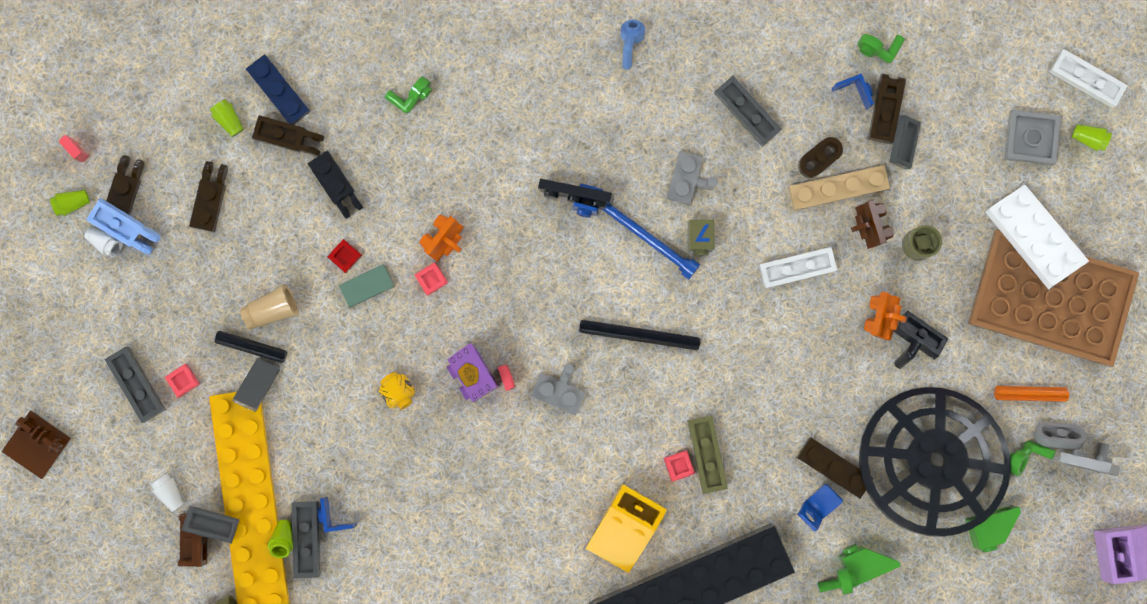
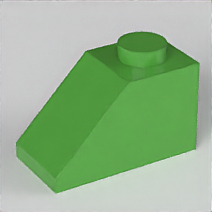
(994, 529)
(866, 563)

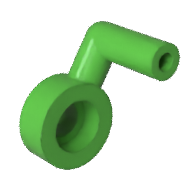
(872, 46)
(419, 91)
(1020, 457)
(845, 581)

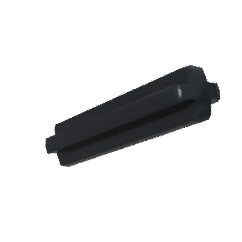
(250, 346)

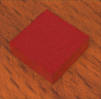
(344, 256)

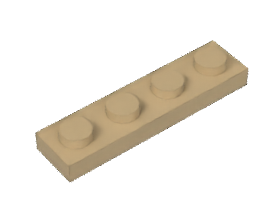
(839, 187)

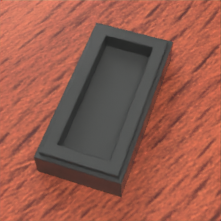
(905, 142)
(256, 384)
(210, 524)

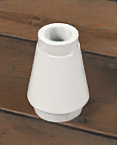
(103, 242)
(167, 492)

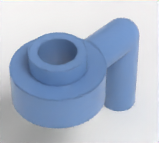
(631, 33)

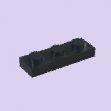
(575, 193)

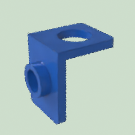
(863, 88)
(583, 209)
(819, 506)
(324, 517)

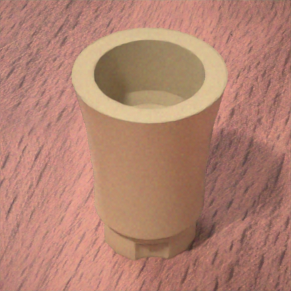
(270, 308)

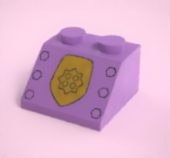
(472, 373)

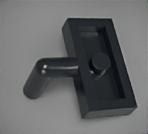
(921, 337)

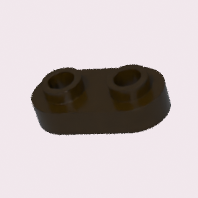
(819, 157)

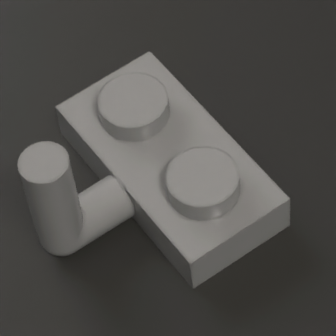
(686, 179)
(559, 392)
(1100, 464)

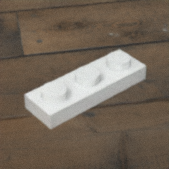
(1088, 78)
(798, 267)

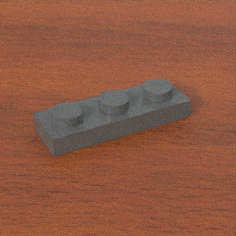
(747, 111)
(135, 384)
(305, 539)

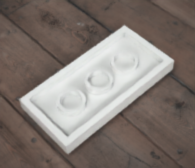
(1037, 236)

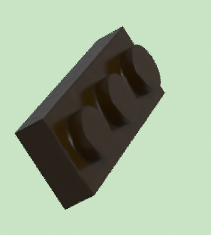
(832, 467)

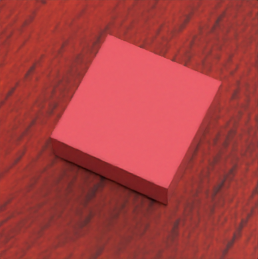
(73, 148)
(431, 278)
(506, 377)
(182, 380)
(679, 465)

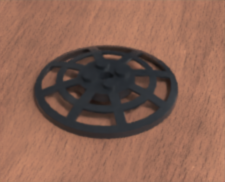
(924, 471)

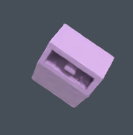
(1122, 553)

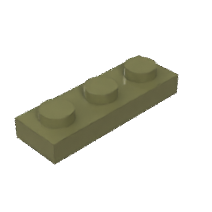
(707, 454)

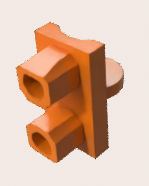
(444, 240)
(886, 317)

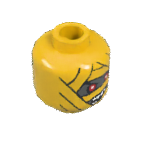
(397, 390)

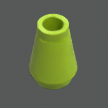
(226, 117)
(1093, 137)
(68, 202)
(281, 540)

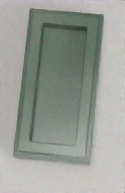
(366, 286)

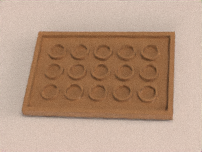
(1076, 316)

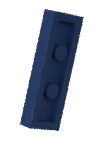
(278, 90)

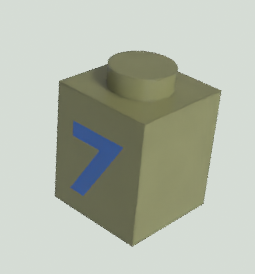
(701, 237)

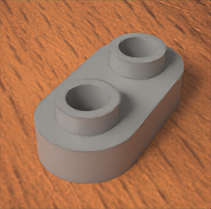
(1060, 435)

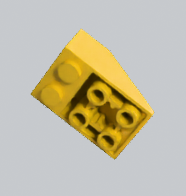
(626, 528)

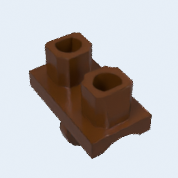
(870, 225)

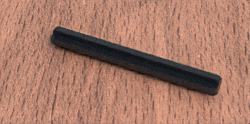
(639, 335)

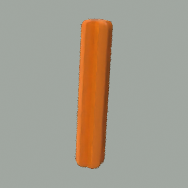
(1026, 393)

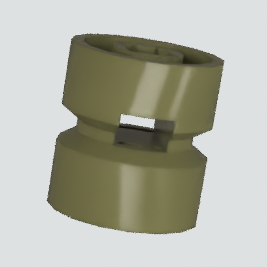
(922, 242)

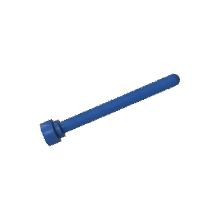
(686, 265)

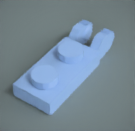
(121, 226)

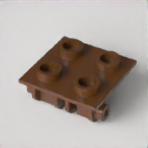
(35, 444)

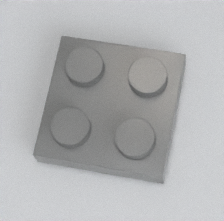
(1032, 137)

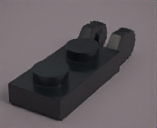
(334, 182)

